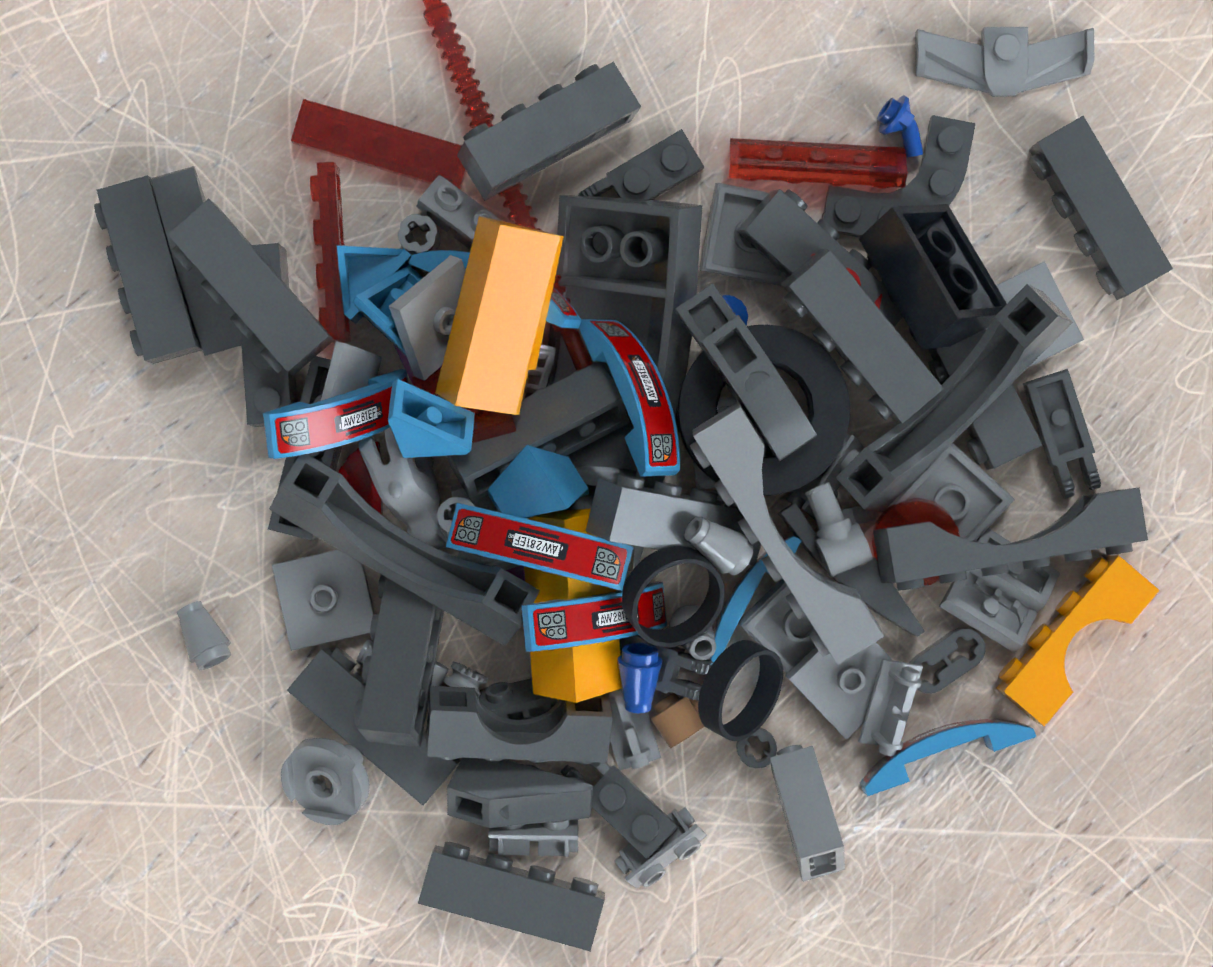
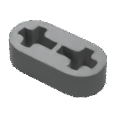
(956, 667)

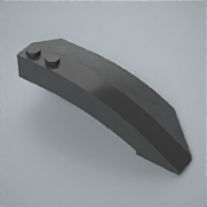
(632, 267)

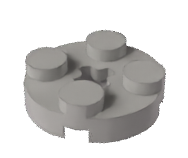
(340, 765)

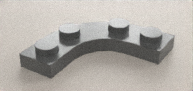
(936, 182)

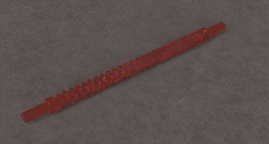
(438, 16)

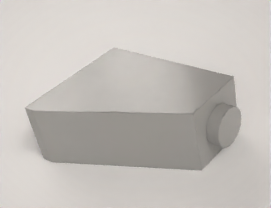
(808, 812)

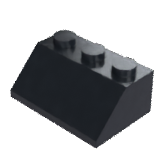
(932, 274)

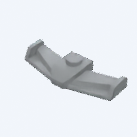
(1004, 60)

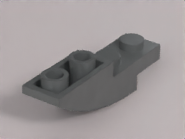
(746, 371)

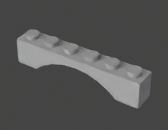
(835, 610)

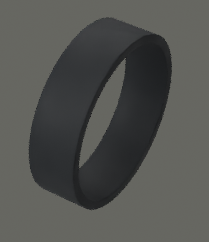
(693, 626)
(721, 676)

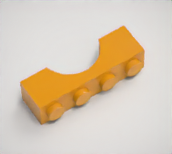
(1039, 679)

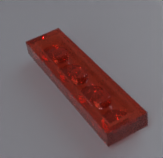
(377, 144)
(817, 163)
(328, 233)

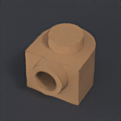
(676, 718)

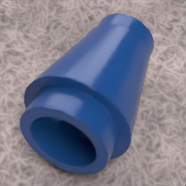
(639, 675)

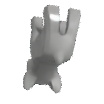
(406, 489)

